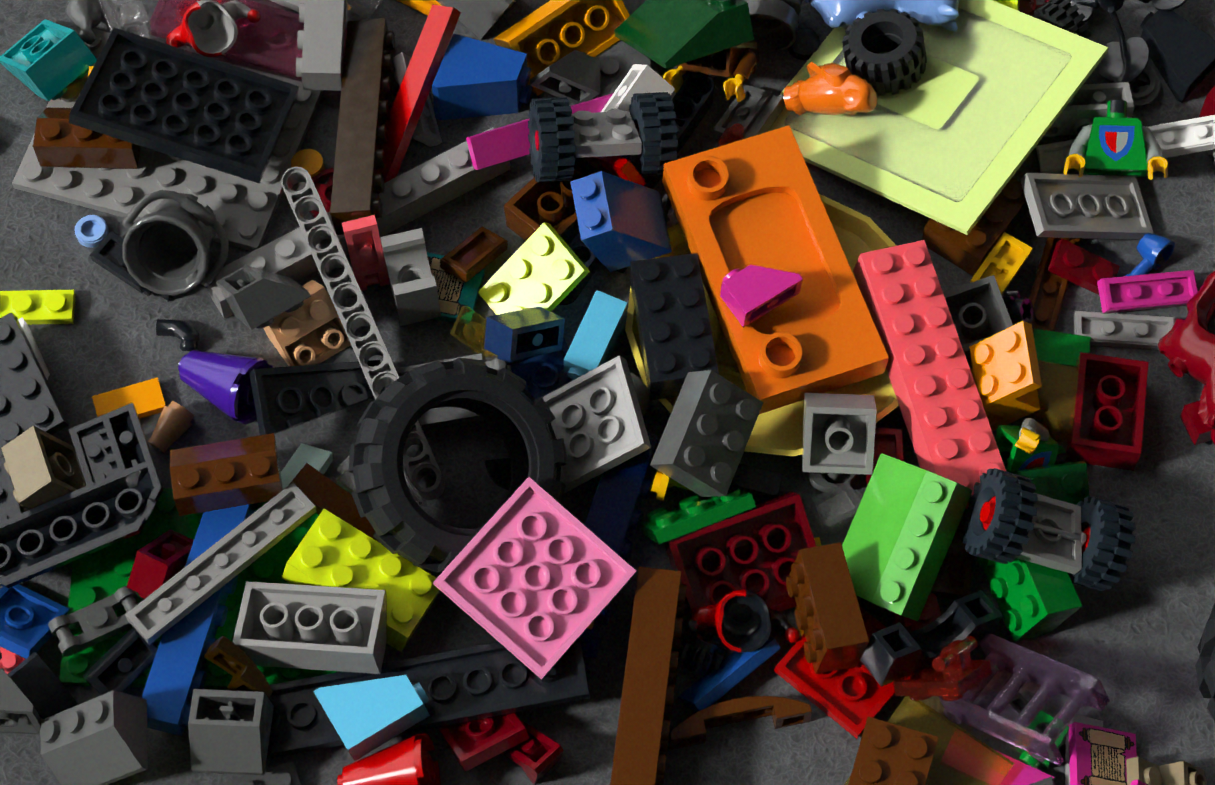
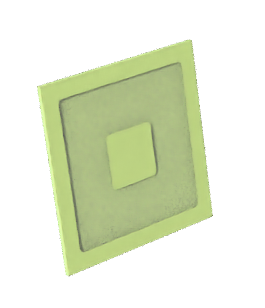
(966, 121)

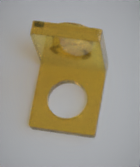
(470, 330)

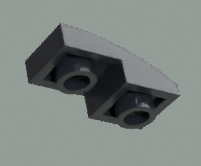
(41, 687)

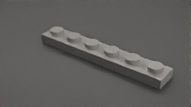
(220, 563)

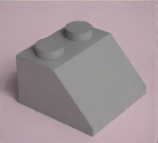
(838, 433)

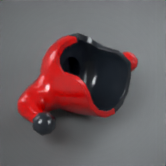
(742, 621)

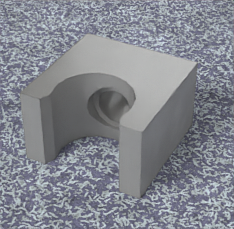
(410, 277)

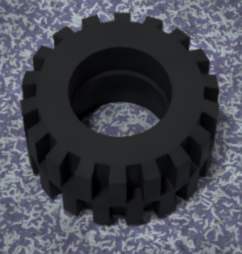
(881, 33)

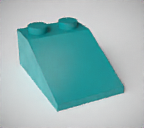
(49, 59)

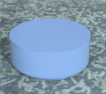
(91, 230)

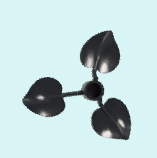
(1129, 57)

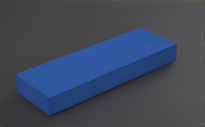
(731, 672)

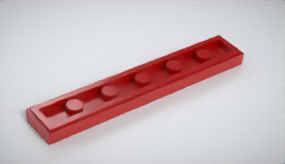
(417, 85)

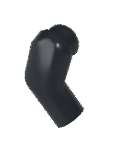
(181, 330)

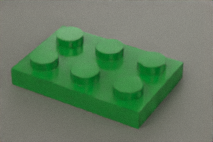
(695, 514)

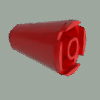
(396, 765)

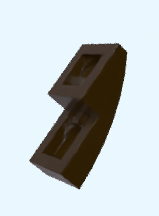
(237, 663)

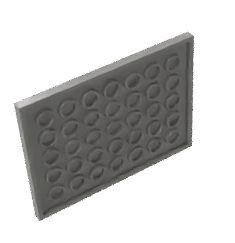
(239, 204)

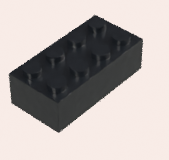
(671, 321)

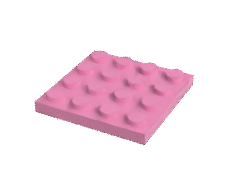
(534, 577)

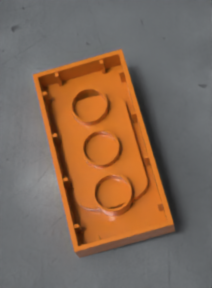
(763, 210)

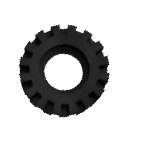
(1064, 16)

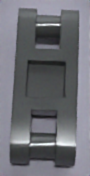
(96, 622)

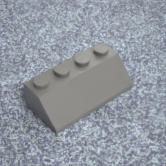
(313, 627)

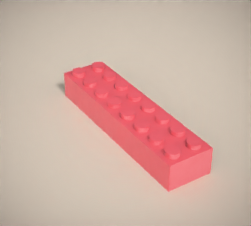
(927, 364)

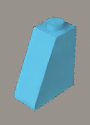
(596, 335)
(373, 711)

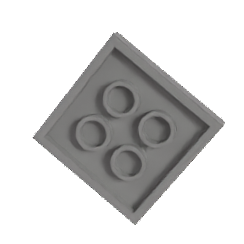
(598, 422)

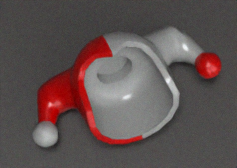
(211, 26)

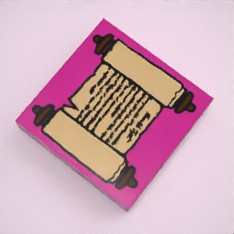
(1099, 754)

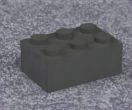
(706, 433)

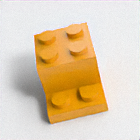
(1007, 374)

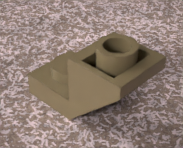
(1169, 774)

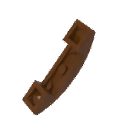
(783, 711)

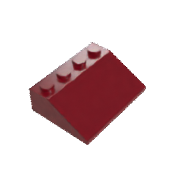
(743, 553)

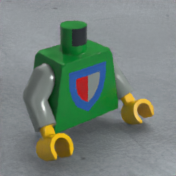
(1116, 146)
(1028, 446)

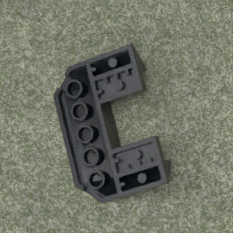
(109, 509)

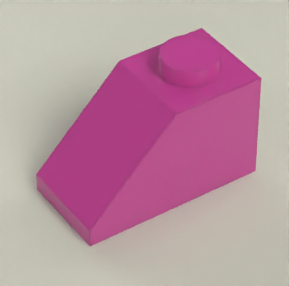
(757, 291)

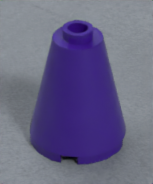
(223, 381)

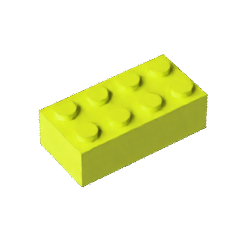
(345, 557)

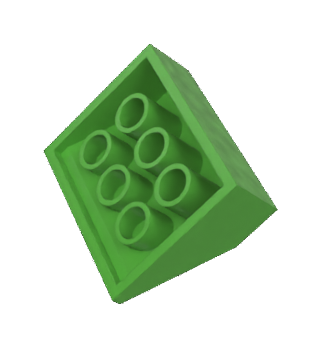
(902, 534)

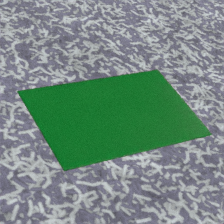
(1060, 347)

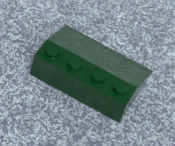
(686, 29)

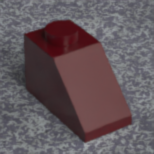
(159, 562)

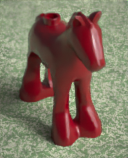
(1193, 348)

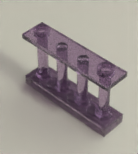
(1027, 667)

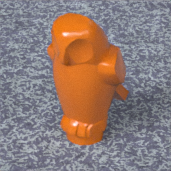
(830, 92)

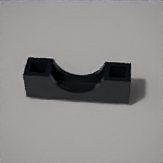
(898, 653)

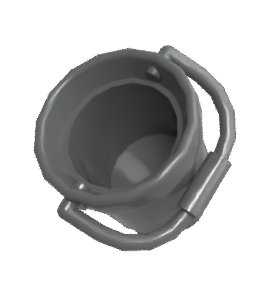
(172, 243)

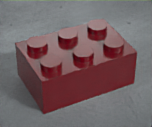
(1108, 411)

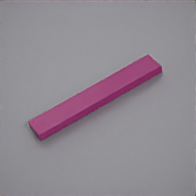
(512, 140)

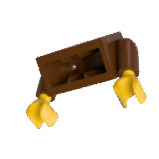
(734, 62)

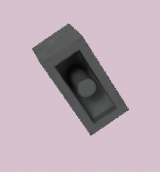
(571, 77)

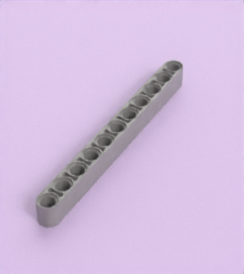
(355, 317)

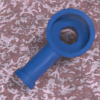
(1149, 248)

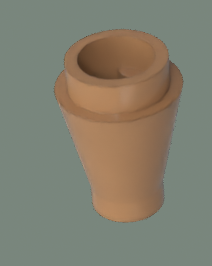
(170, 426)

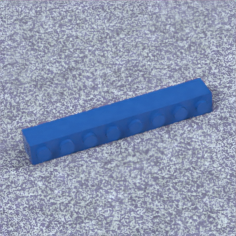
(182, 648)

